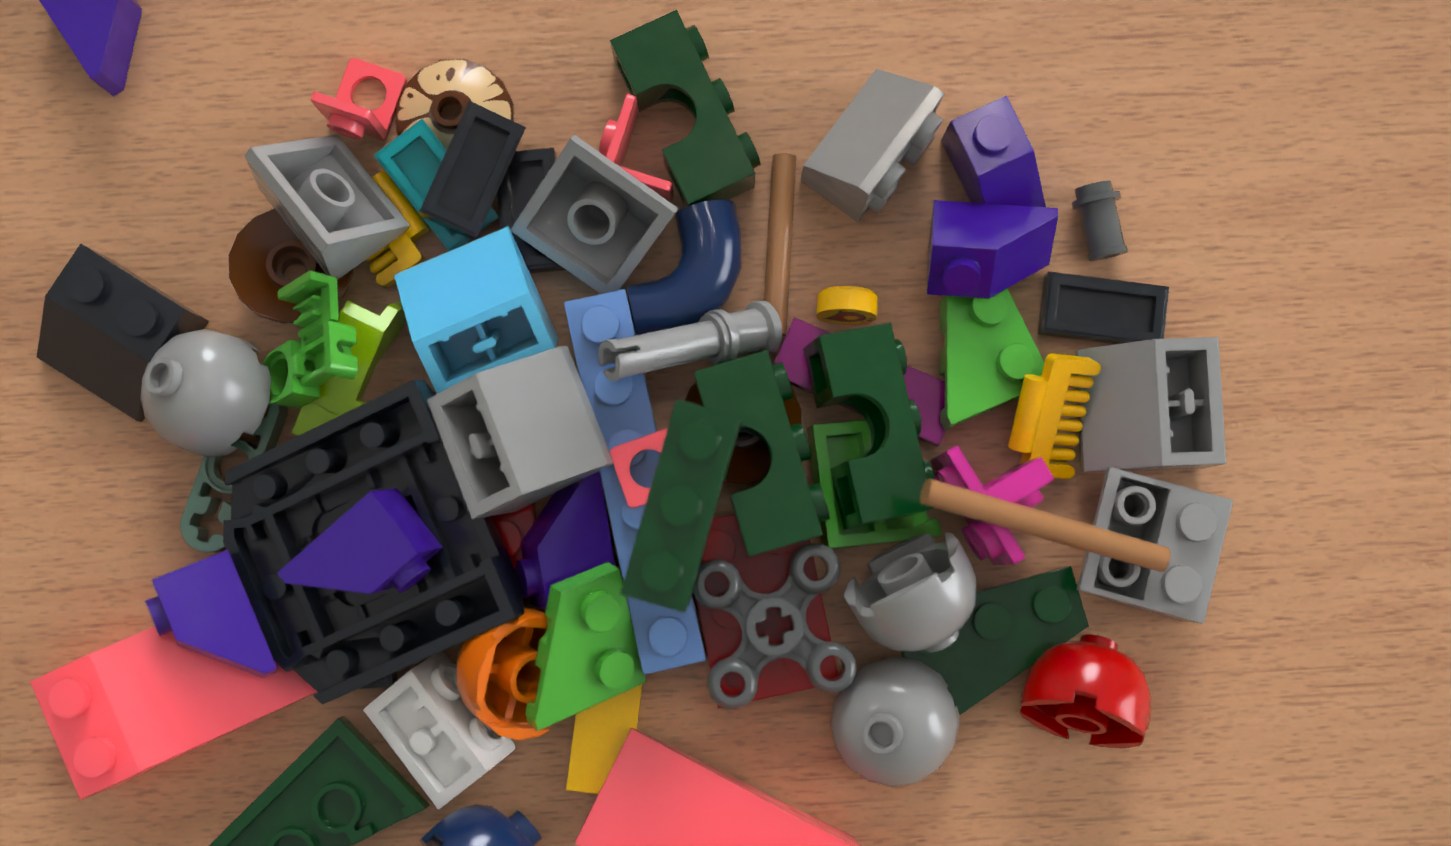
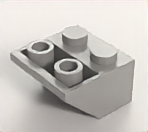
(865, 148)
(1154, 406)
(519, 432)
(1167, 515)

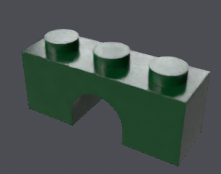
(666, 65)
(867, 373)
(681, 505)
(783, 505)

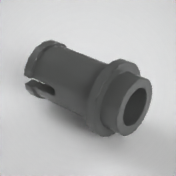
(1100, 220)

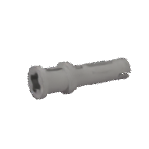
(715, 337)

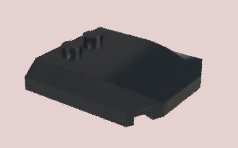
(305, 486)

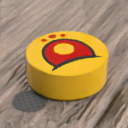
(846, 305)

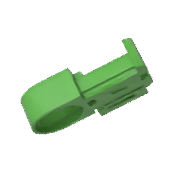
(324, 347)

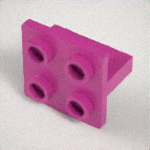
(1016, 485)

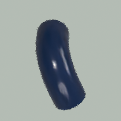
(704, 274)

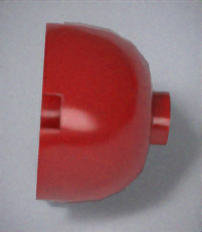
(1090, 691)

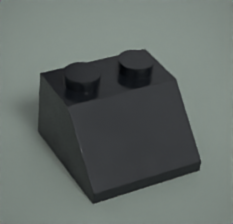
(107, 327)

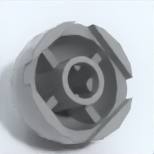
(205, 391)
(916, 594)
(895, 721)

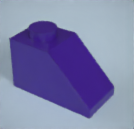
(99, 35)
(994, 156)
(986, 246)
(565, 539)
(368, 548)
(211, 614)

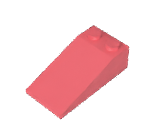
(149, 705)
(677, 800)

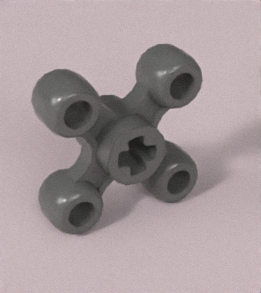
(796, 641)

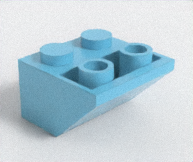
(474, 309)

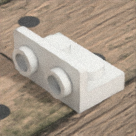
(435, 731)

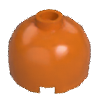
(500, 674)

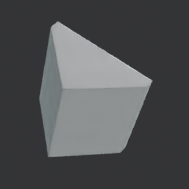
(327, 200)
(593, 217)

